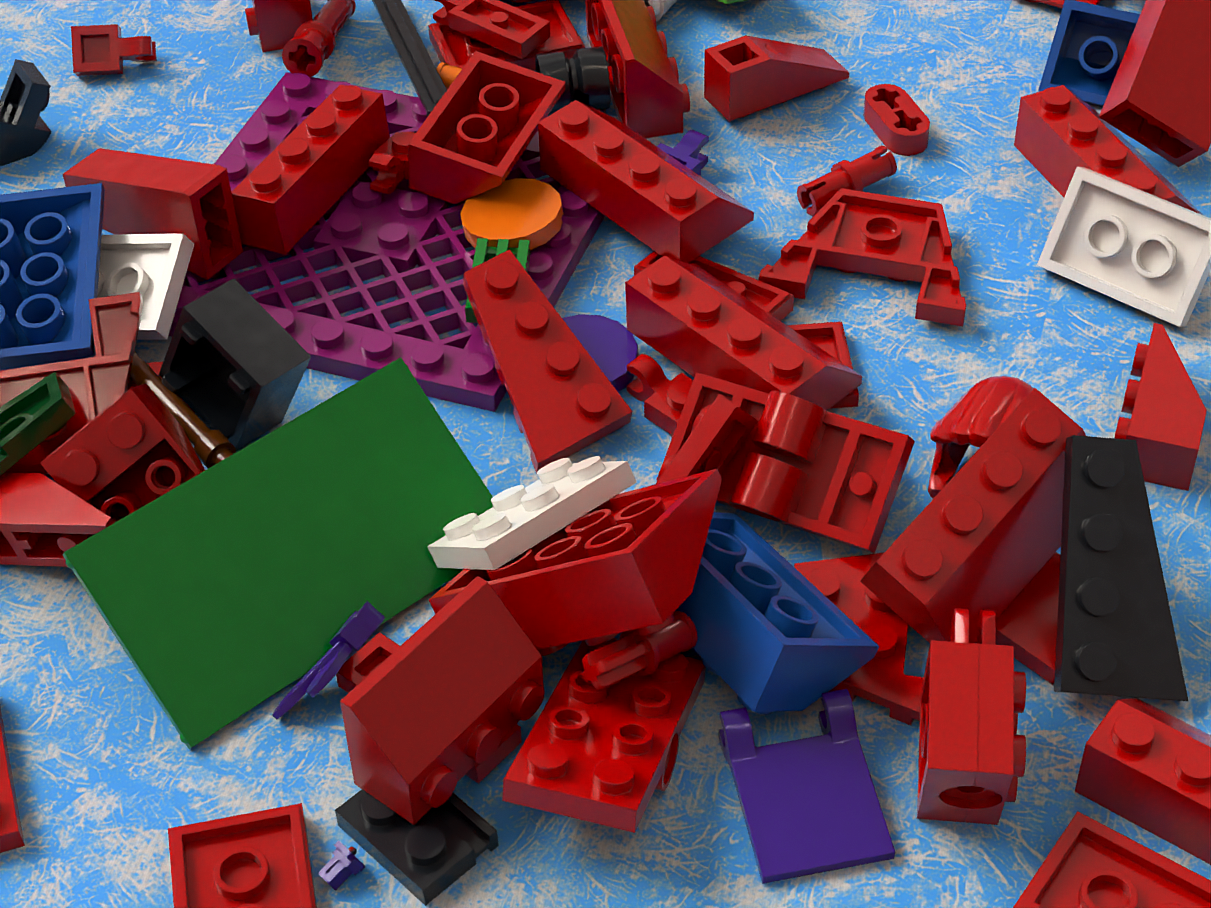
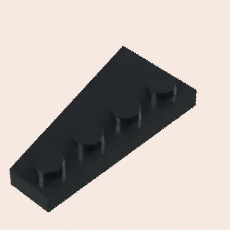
(1112, 588)

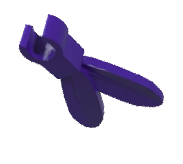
(345, 644)

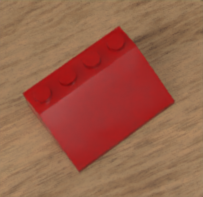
(609, 569)

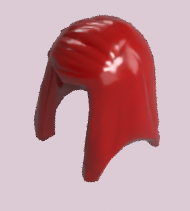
(972, 422)

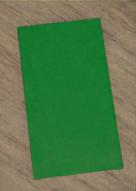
(272, 550)

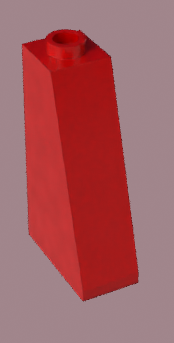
(1166, 81)
(166, 198)

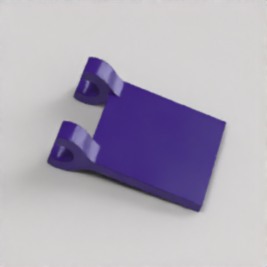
(807, 798)

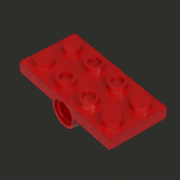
(805, 463)
(607, 748)

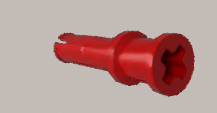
(316, 38)

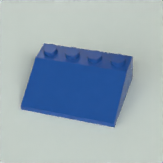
(49, 273)

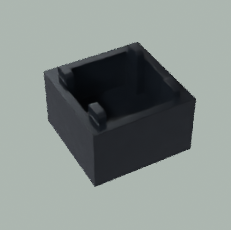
(233, 364)

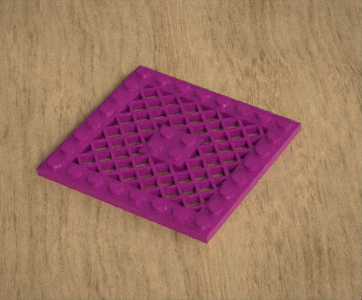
(384, 236)

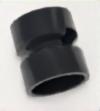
(584, 75)

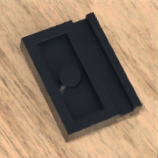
(421, 855)

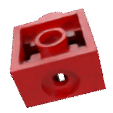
(970, 726)

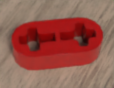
(896, 119)

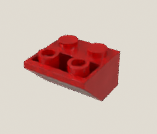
(125, 455)

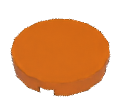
(514, 212)

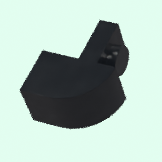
(20, 107)

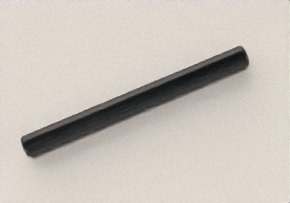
(411, 52)

